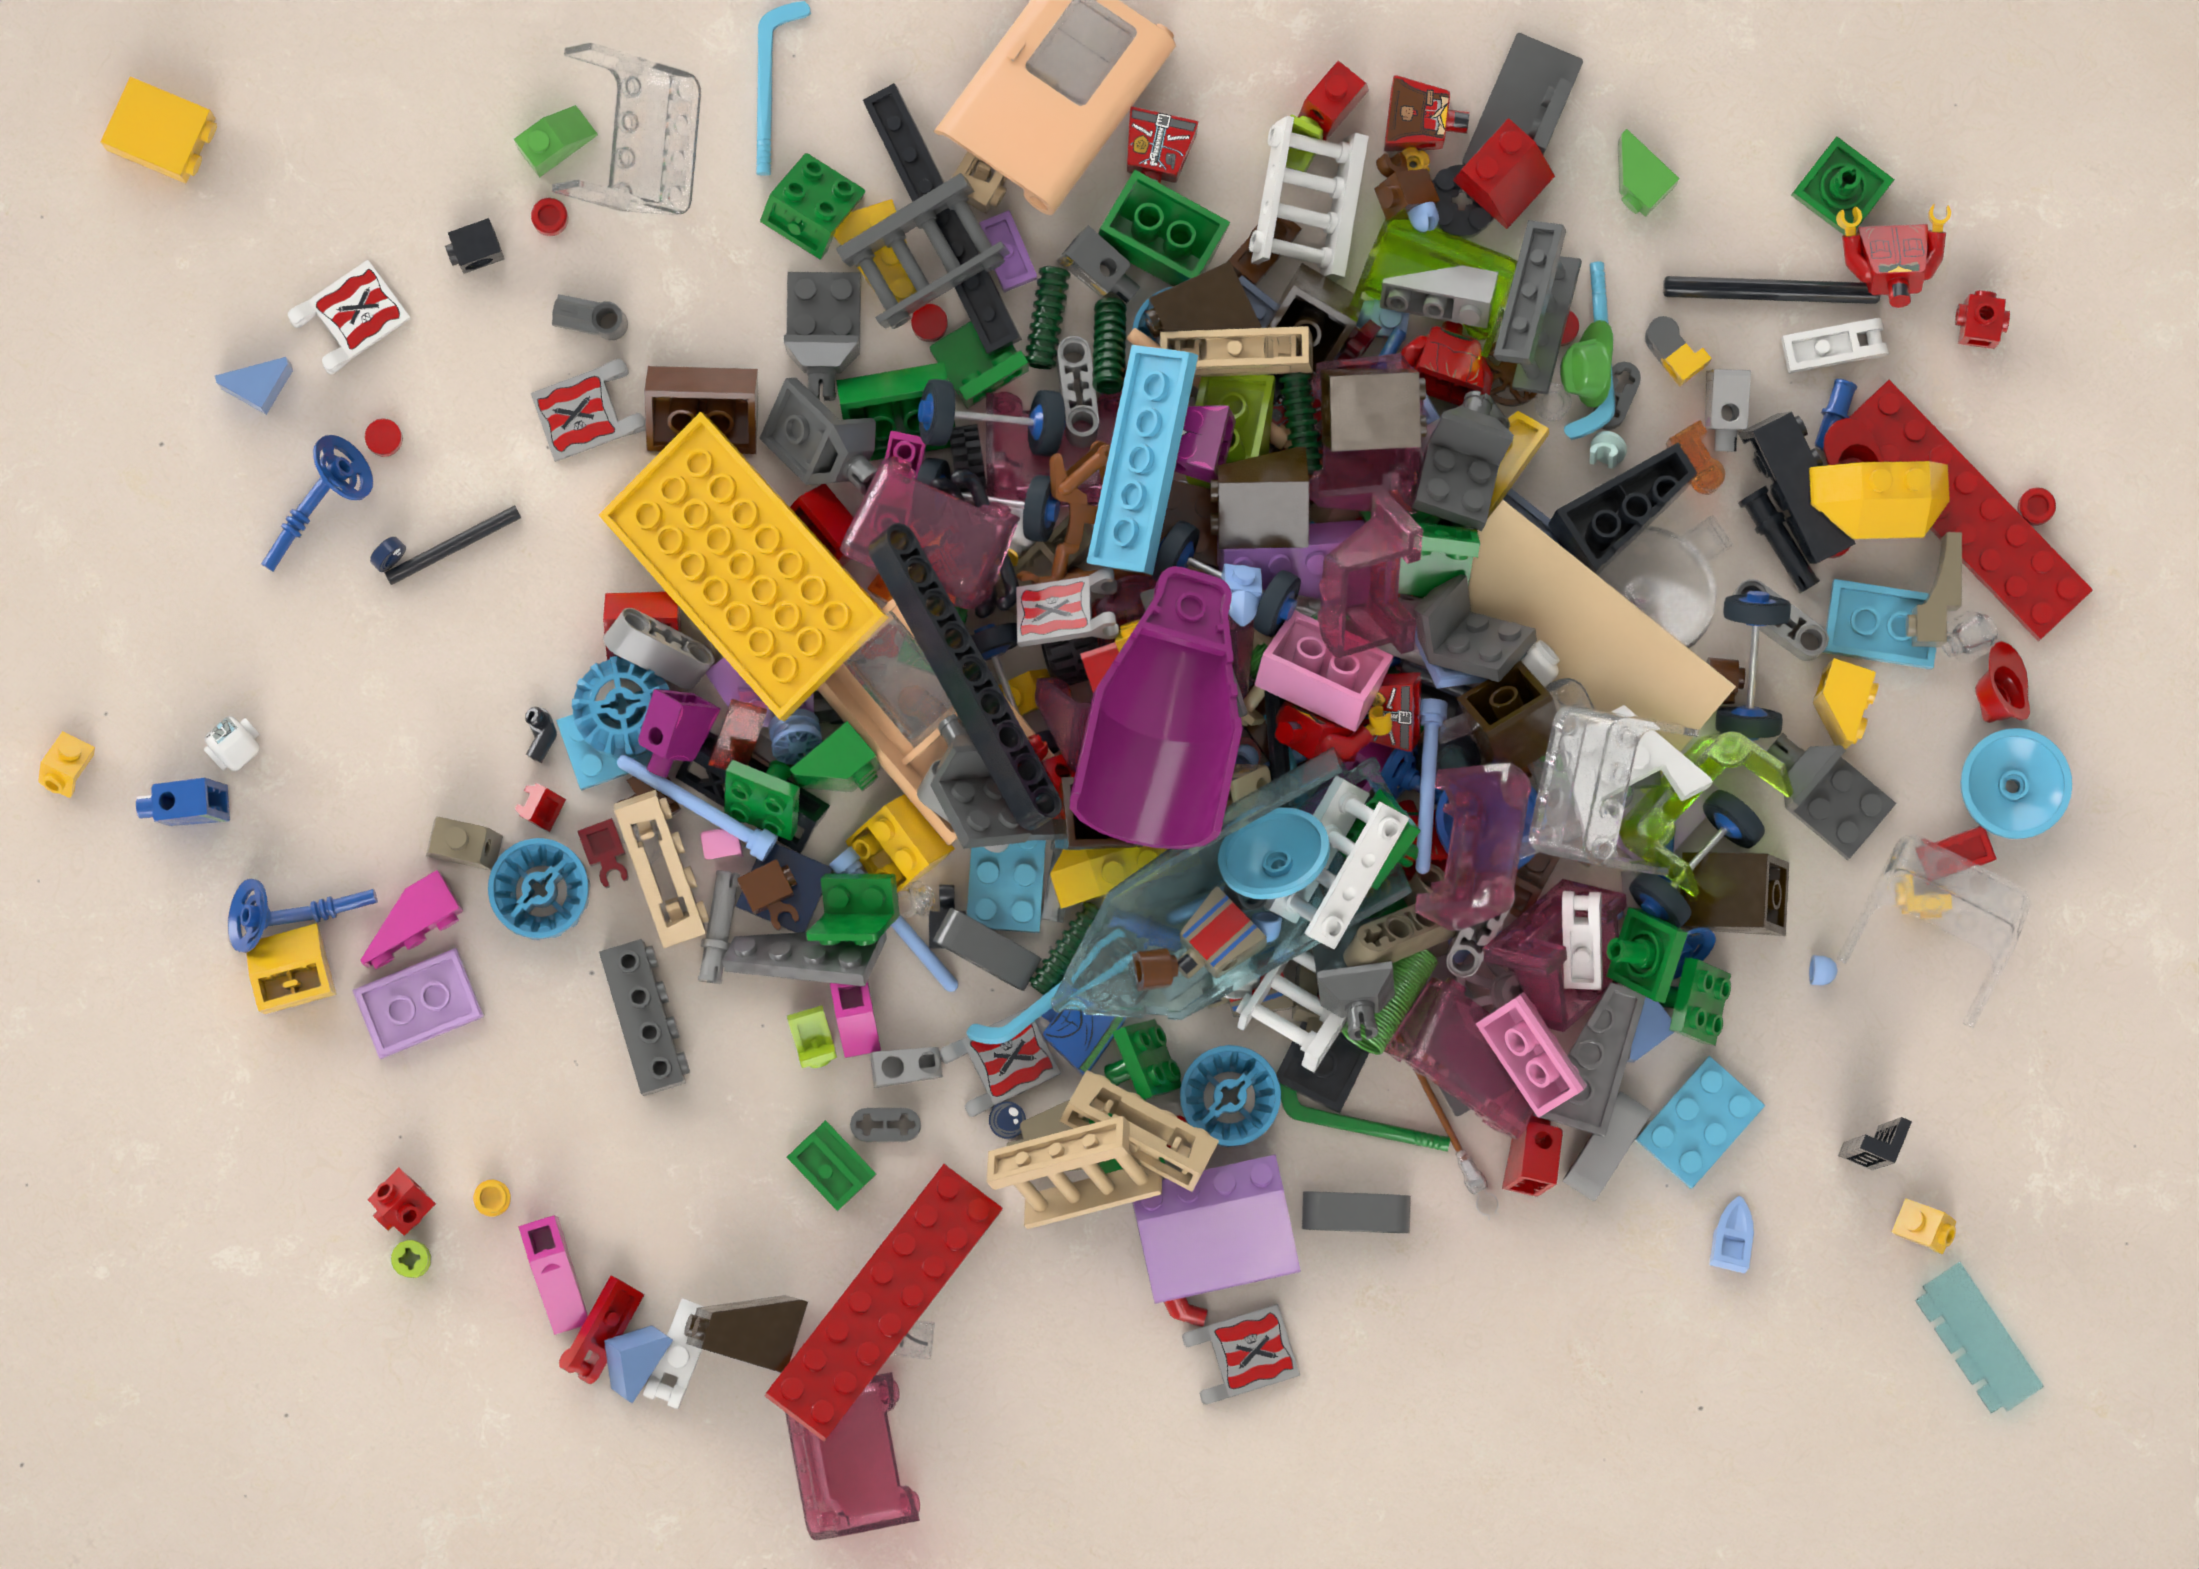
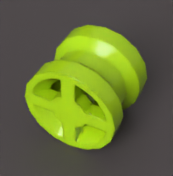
(417, 1258)

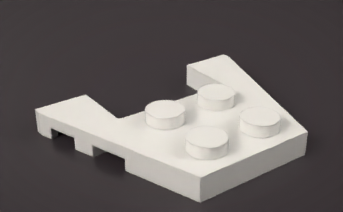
(1658, 754)

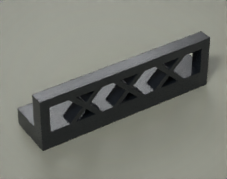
(810, 811)
(1880, 1150)

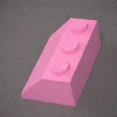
(1309, 675)
(1531, 1054)

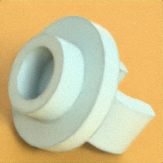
(1607, 448)

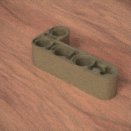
(1399, 932)

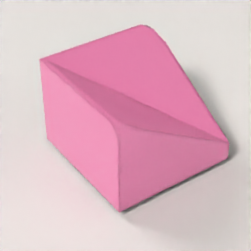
(719, 844)

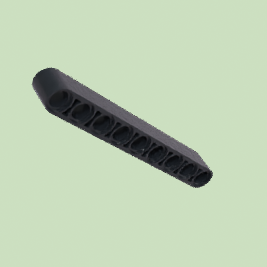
(965, 677)

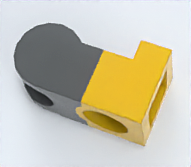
(1673, 352)

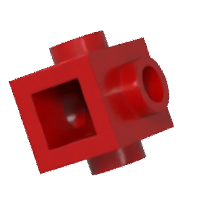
(1979, 331)
(400, 1202)

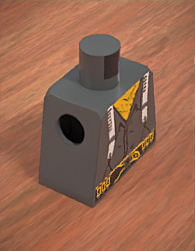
(1084, 261)

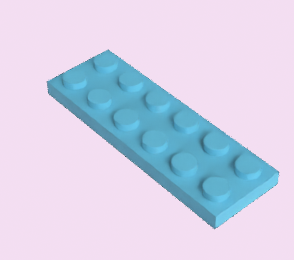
(1142, 459)

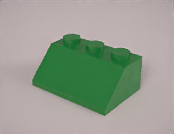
(1162, 230)
(890, 400)
(838, 763)

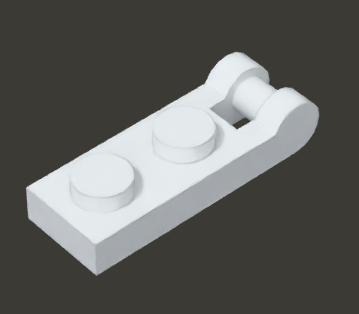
(1833, 345)
(1582, 941)
(678, 1360)

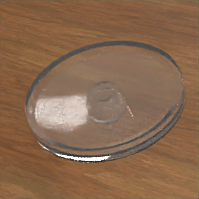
(1666, 582)

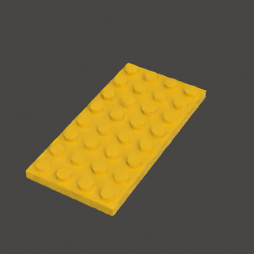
(743, 566)

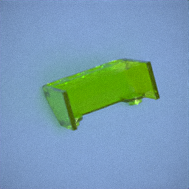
(1407, 251)
(1652, 820)

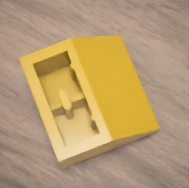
(1842, 698)
(899, 843)
(289, 969)

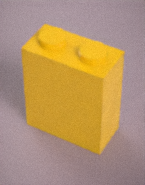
(159, 130)

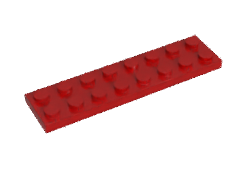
(1996, 539)
(883, 1302)

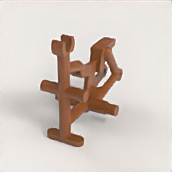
(1064, 489)

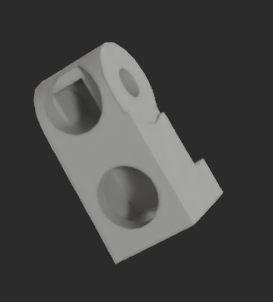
(905, 1066)

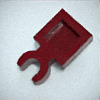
(1360, 340)
(602, 846)

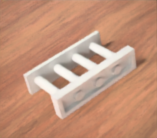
(1342, 188)
(1365, 858)
(1313, 1044)

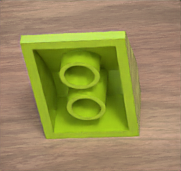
(1252, 406)

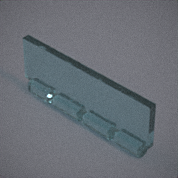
(1978, 1330)

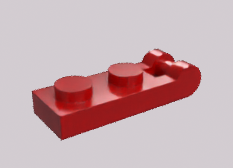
(606, 1320)

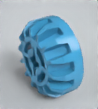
(588, 711)
(514, 864)
(1253, 1072)

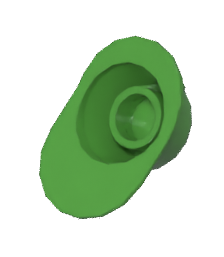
(1587, 365)

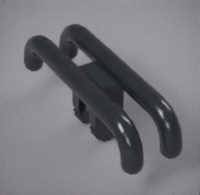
(1007, 571)

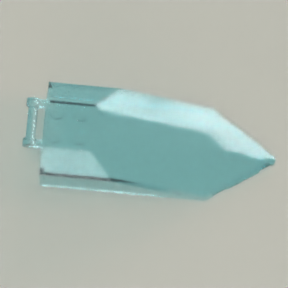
(1165, 893)

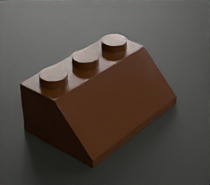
(681, 393)

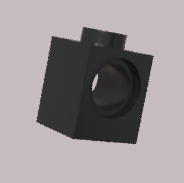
(474, 246)

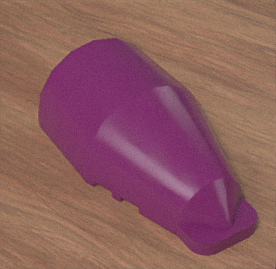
(1164, 722)

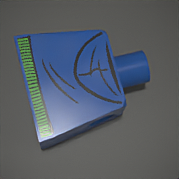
(186, 802)
(1080, 1036)

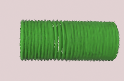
(1409, 979)

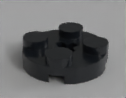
(1454, 221)

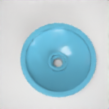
(2035, 767)
(1274, 854)

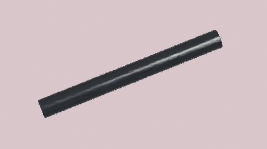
(452, 545)

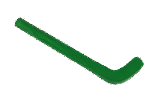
(1319, 1117)

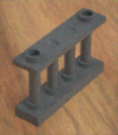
(892, 232)
(1537, 307)

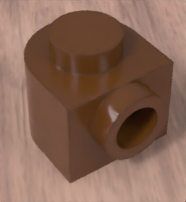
(1731, 671)
(1154, 969)

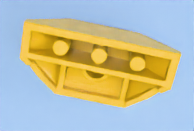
(1881, 497)
(1093, 872)

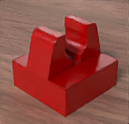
(541, 806)

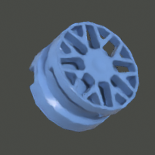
(794, 736)

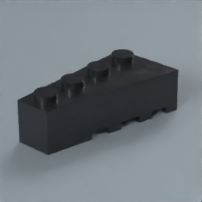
(1786, 459)
(1617, 512)

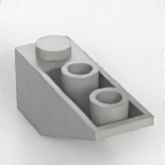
(1447, 294)

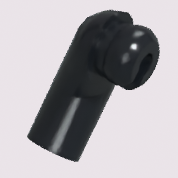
(543, 731)

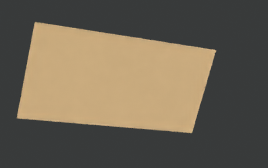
(1591, 627)

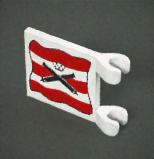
(356, 312)

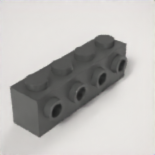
(643, 1016)

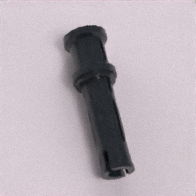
(1770, 523)

